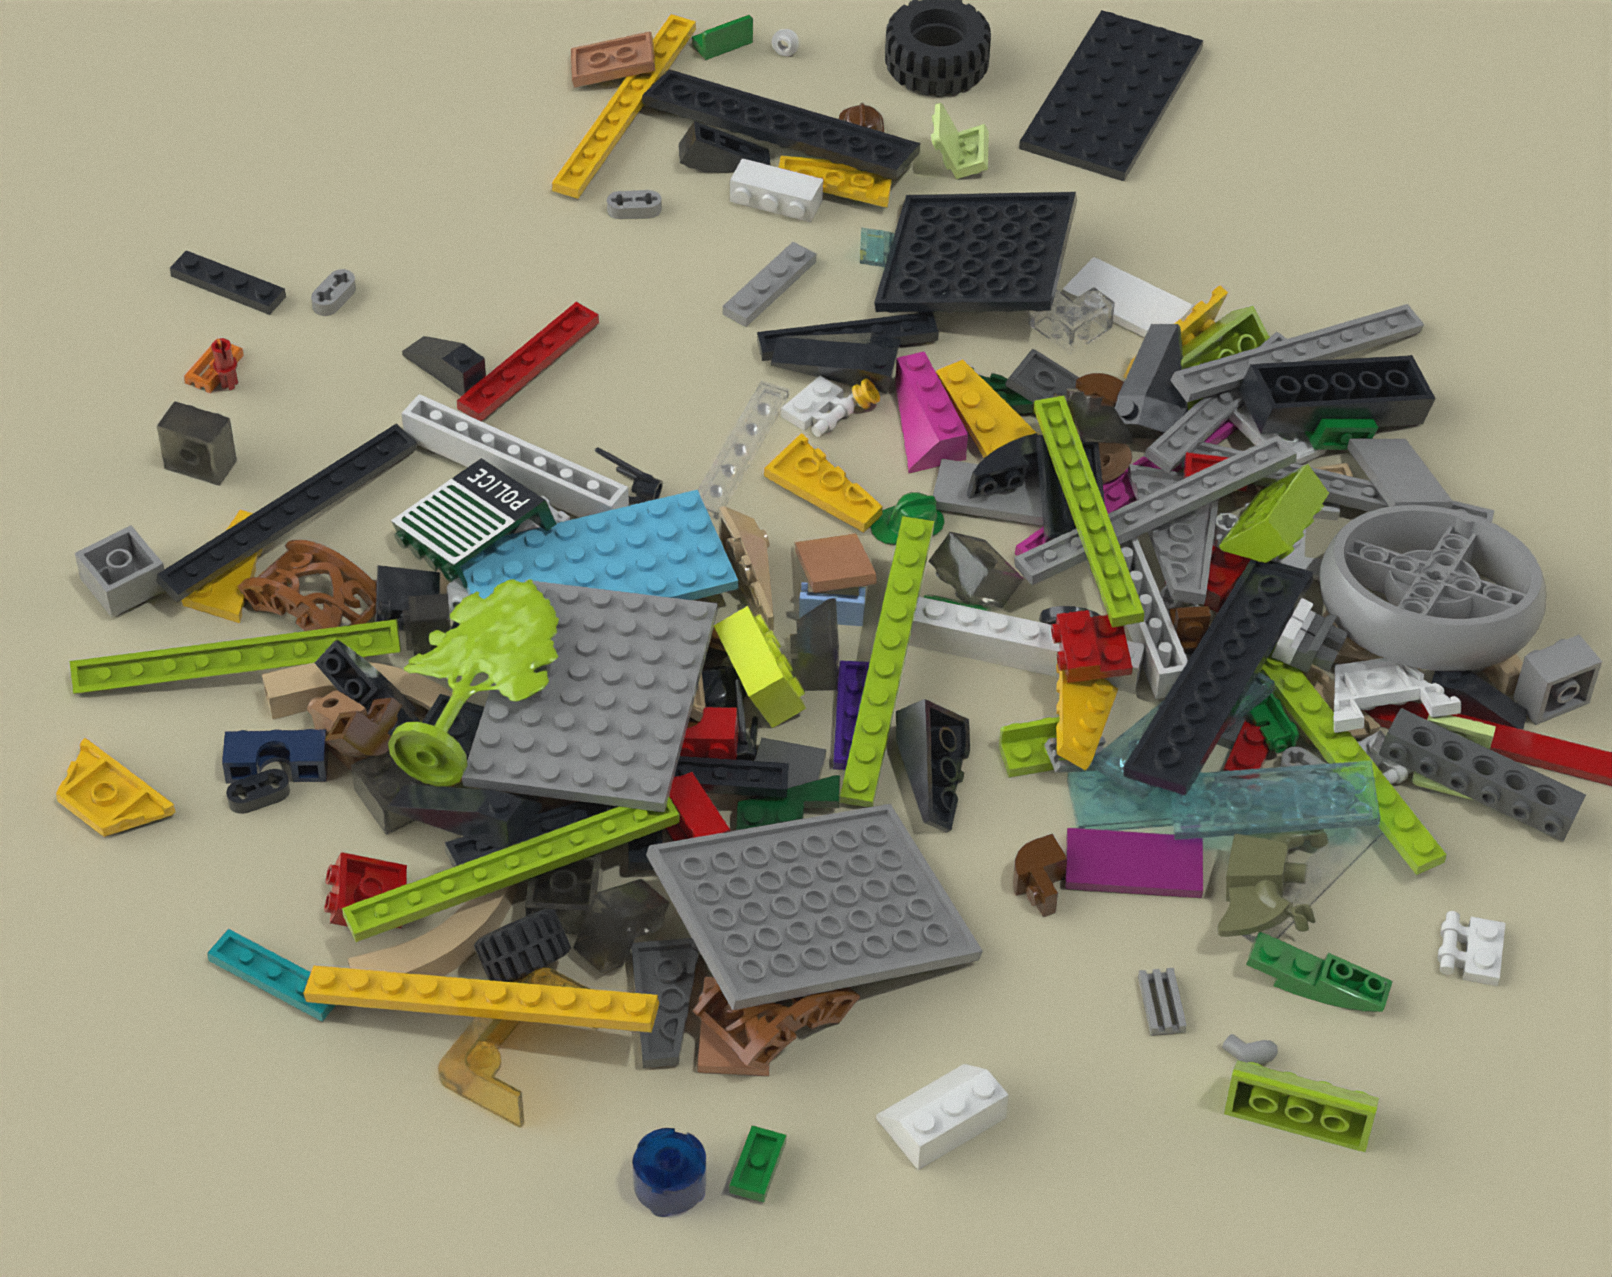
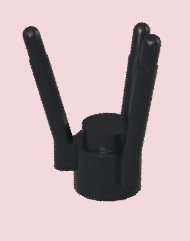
(644, 485)
(746, 745)

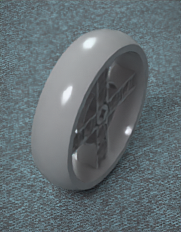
(1437, 604)

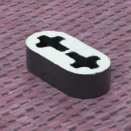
(258, 791)

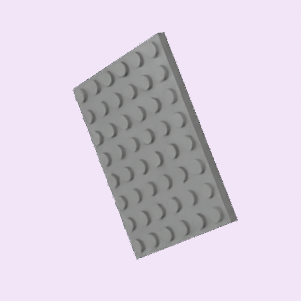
(612, 703)
(812, 905)

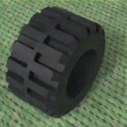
(522, 946)

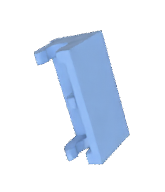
(849, 607)

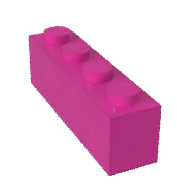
(927, 415)

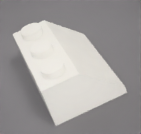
(945, 1114)

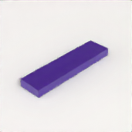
(850, 691)

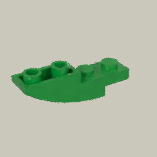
(1319, 979)

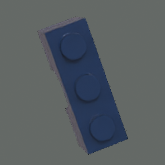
(250, 751)

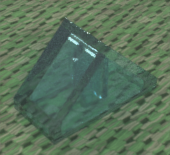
(875, 246)

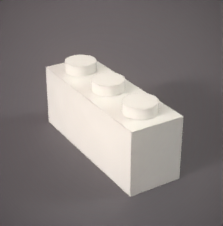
(776, 190)

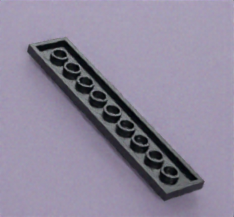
(782, 124)
(1217, 676)

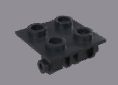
(396, 586)

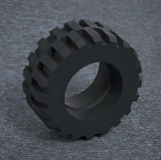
(914, 52)

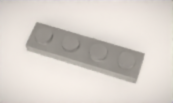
(769, 284)

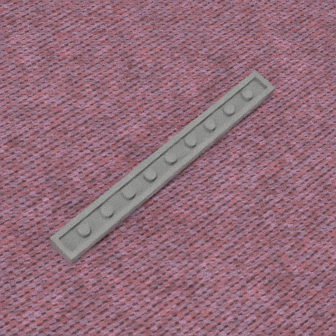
(1316, 345)
(1342, 488)
(1162, 506)

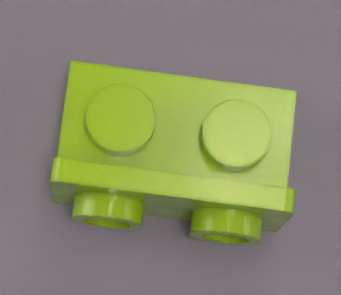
(1024, 747)

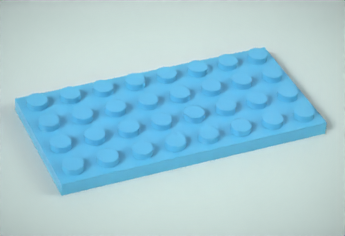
(642, 549)

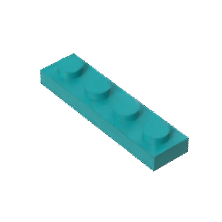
(266, 971)

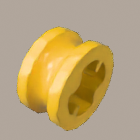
(866, 394)

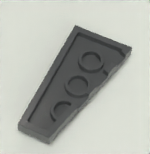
(668, 971)

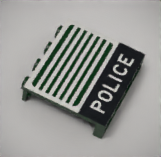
(467, 518)

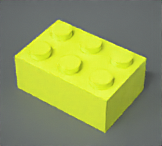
(761, 666)

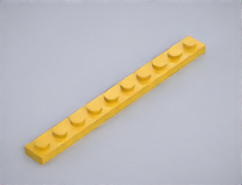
(621, 111)
(482, 998)

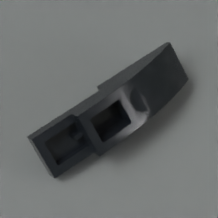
(1005, 467)
(362, 681)

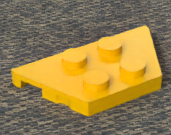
(108, 793)

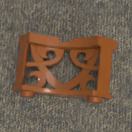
(305, 558)
(767, 1038)

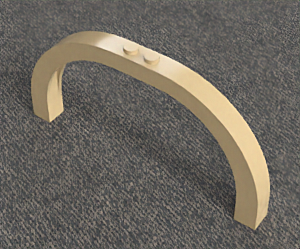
(453, 941)

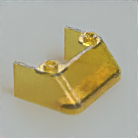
(475, 1059)

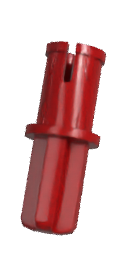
(225, 363)

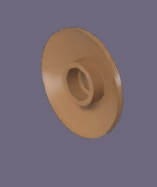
(1114, 460)

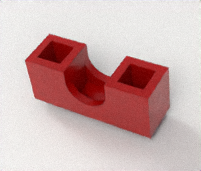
(713, 736)

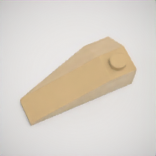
(748, 556)

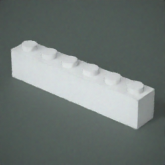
(1163, 652)

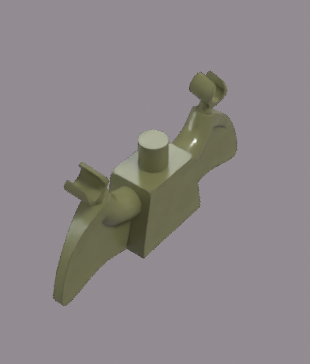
(1258, 878)

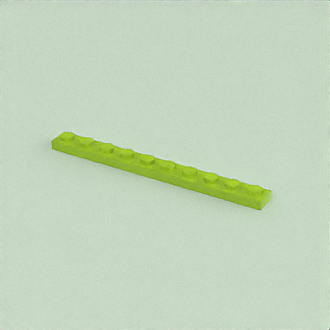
(1089, 512)
(230, 656)
(887, 663)
(1317, 721)
(503, 868)

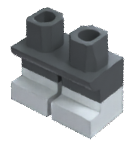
(1305, 639)

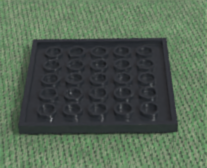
(977, 252)

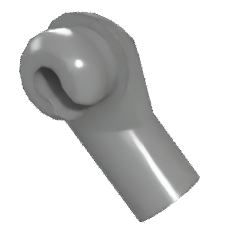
(1257, 1052)

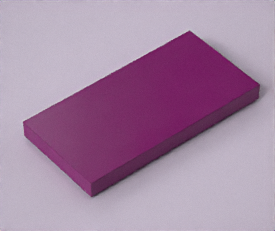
(1133, 863)

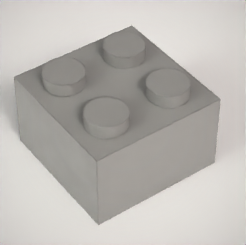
(120, 570)
(1557, 679)

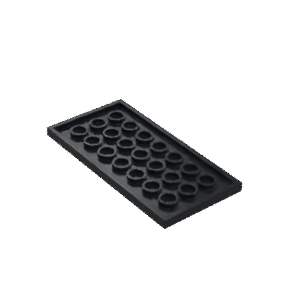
(1111, 95)

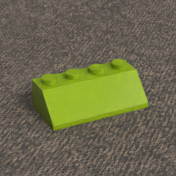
(1230, 335)
(1277, 517)
(1301, 1105)

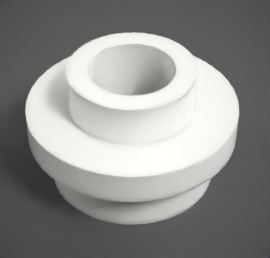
(789, 37)

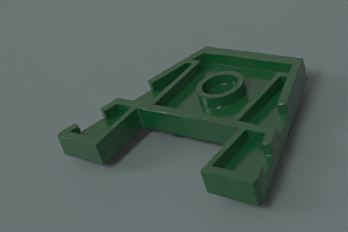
(773, 810)

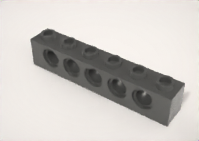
(1482, 774)

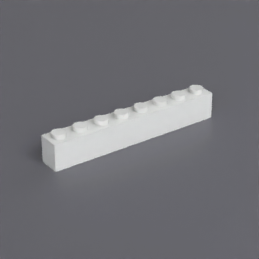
(546, 474)
(999, 639)

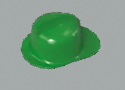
(909, 505)

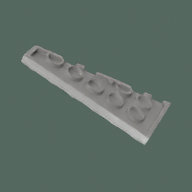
(1183, 543)

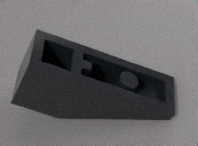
(716, 150)
(448, 362)
(1480, 698)

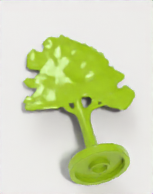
(498, 636)

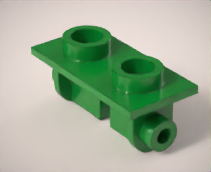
(1280, 731)

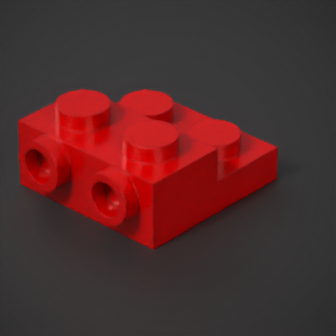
(1223, 575)
(1090, 647)
(357, 879)

